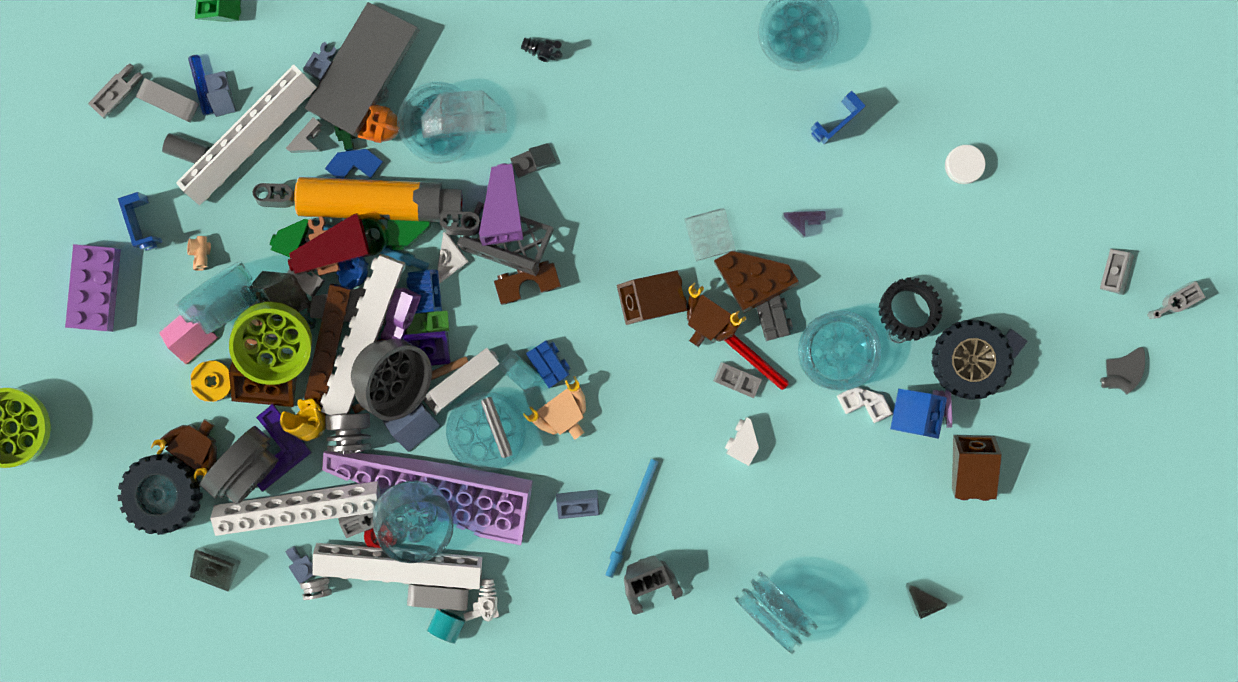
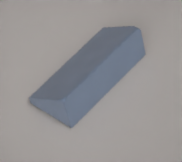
(577, 504)

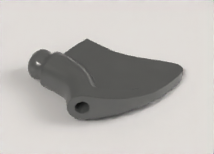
(1125, 371)

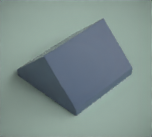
(412, 428)

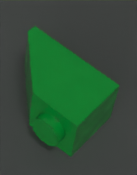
(218, 10)
(405, 233)
(289, 238)

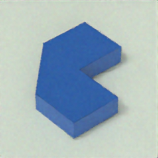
(345, 161)

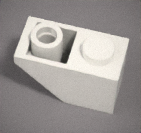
(744, 444)

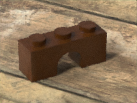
(509, 286)

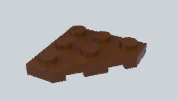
(754, 278)

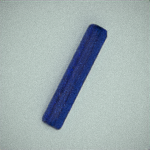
(200, 84)

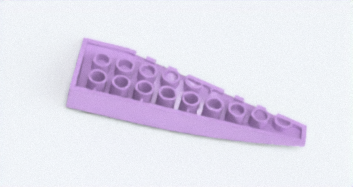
(480, 501)

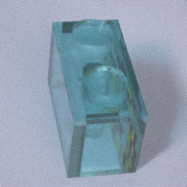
(519, 372)

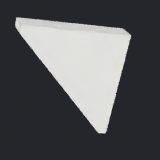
(450, 258)

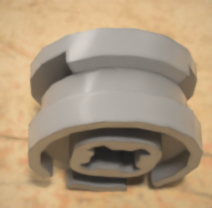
(315, 586)

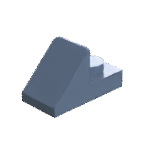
(220, 94)

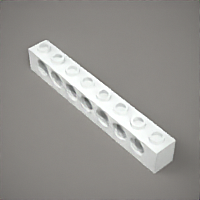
(295, 508)

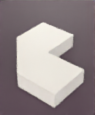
(873, 402)

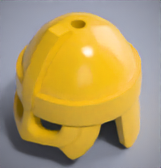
(307, 423)

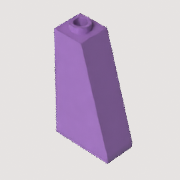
(501, 209)

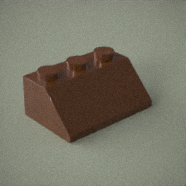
(252, 392)

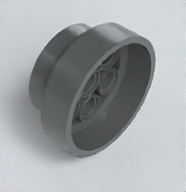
(391, 378)
(241, 467)

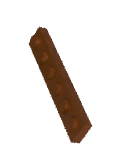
(327, 342)

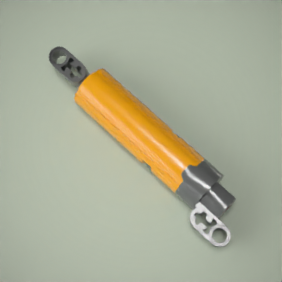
(372, 199)

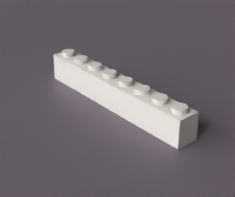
(246, 135)
(363, 332)
(374, 564)

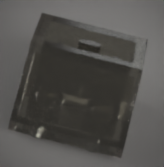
(281, 289)

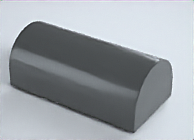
(183, 148)

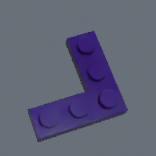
(292, 448)

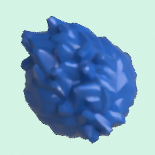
(353, 273)

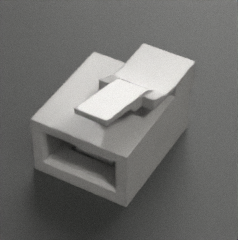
(308, 283)

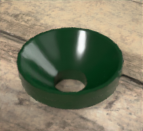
(375, 245)

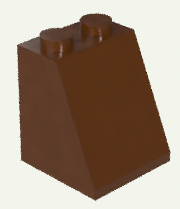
(652, 297)
(975, 467)

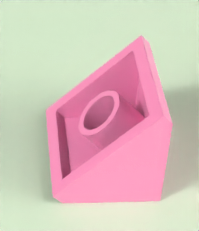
(186, 339)

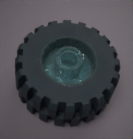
(159, 494)

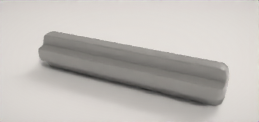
(496, 427)

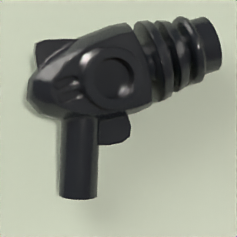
(545, 50)

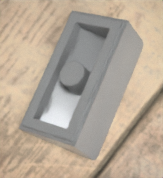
(1117, 271)

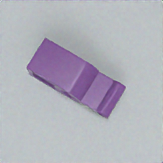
(400, 313)

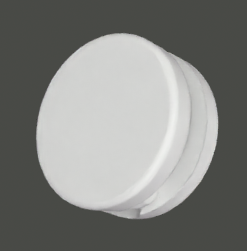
(965, 164)

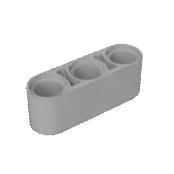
(167, 100)
(437, 597)

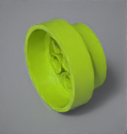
(249, 357)
(40, 432)

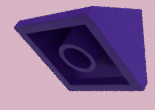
(433, 344)

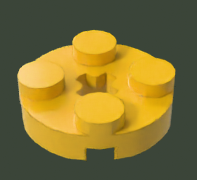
(199, 381)

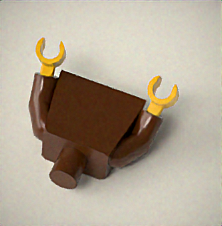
(709, 318)
(191, 446)

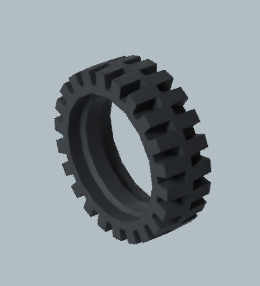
(926, 293)

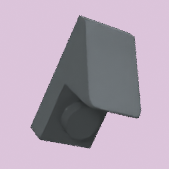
(533, 160)

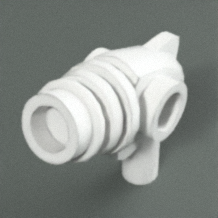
(486, 604)

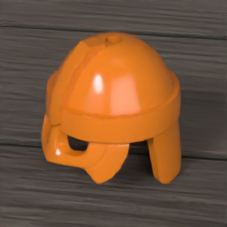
(380, 125)

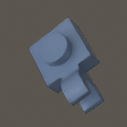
(302, 566)

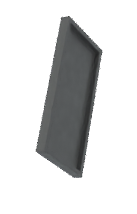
(362, 69)

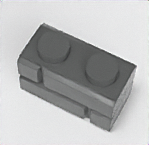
(774, 319)

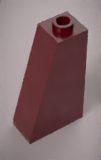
(335, 246)

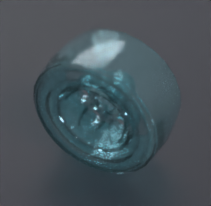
(415, 536)

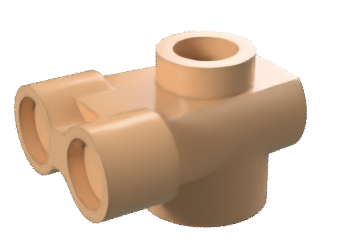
(200, 249)

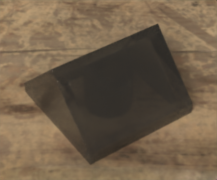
(214, 568)

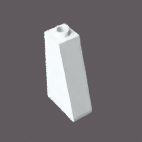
(461, 380)

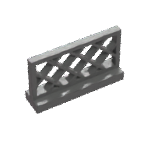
(504, 256)

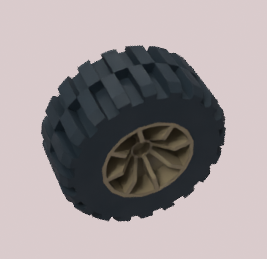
(972, 359)

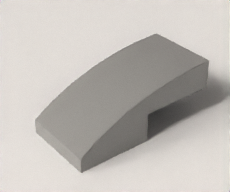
(737, 380)

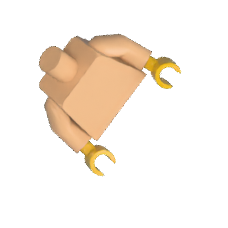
(561, 412)

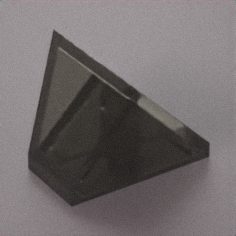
(922, 602)

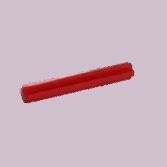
(757, 362)

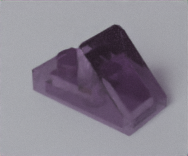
(798, 219)

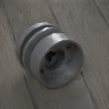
(348, 432)

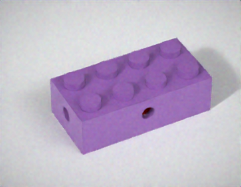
(93, 288)

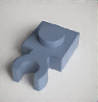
(319, 63)

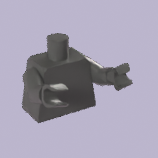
(648, 576)

